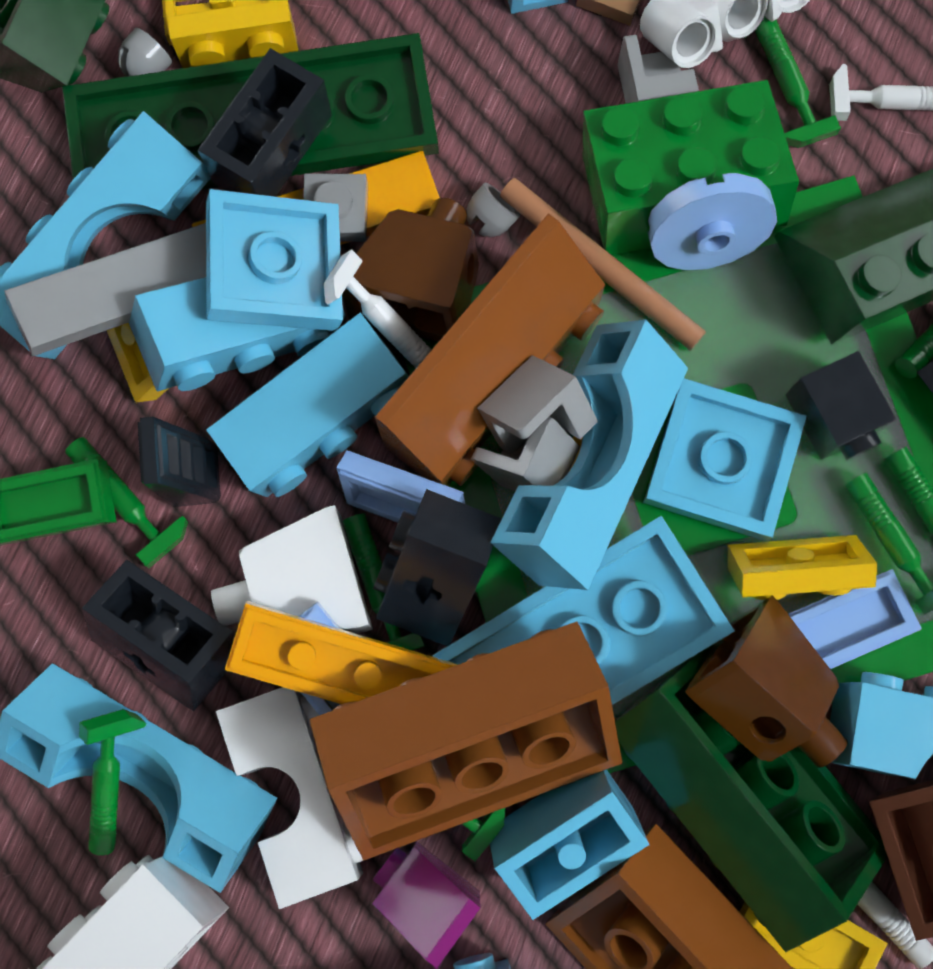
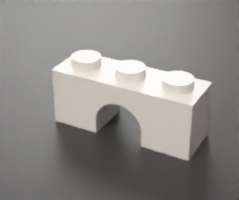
(317, 848)

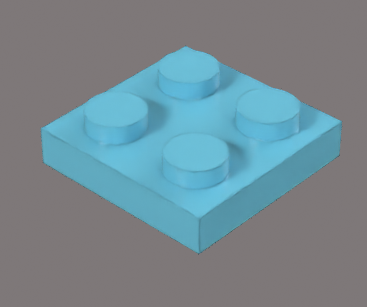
(271, 260)
(725, 459)

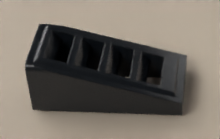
(178, 463)

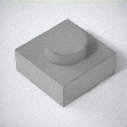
(351, 195)

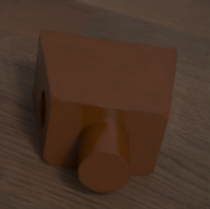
(420, 267)
(770, 687)

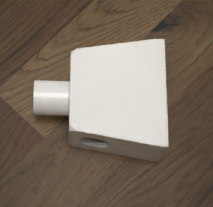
(296, 570)

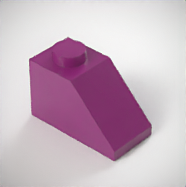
(425, 901)

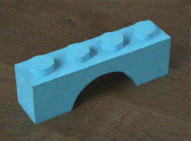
(138, 175)
(565, 528)
(883, 725)
(204, 806)

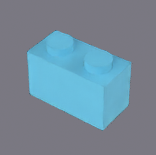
(566, 841)

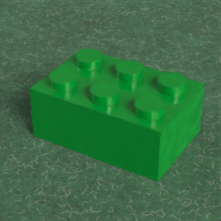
(656, 145)

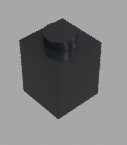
(841, 407)

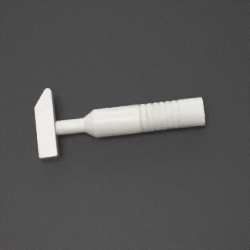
(882, 97)
(375, 309)
(895, 926)

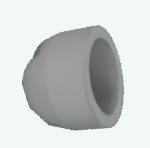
(142, 54)
(491, 210)

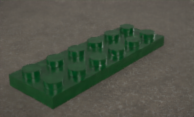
(372, 87)

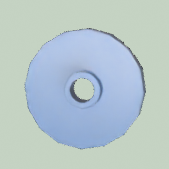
(711, 223)

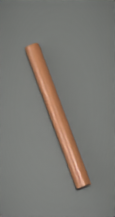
(609, 268)

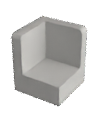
(651, 74)
(532, 396)
(538, 461)

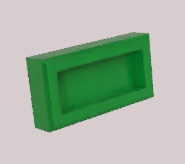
(55, 501)

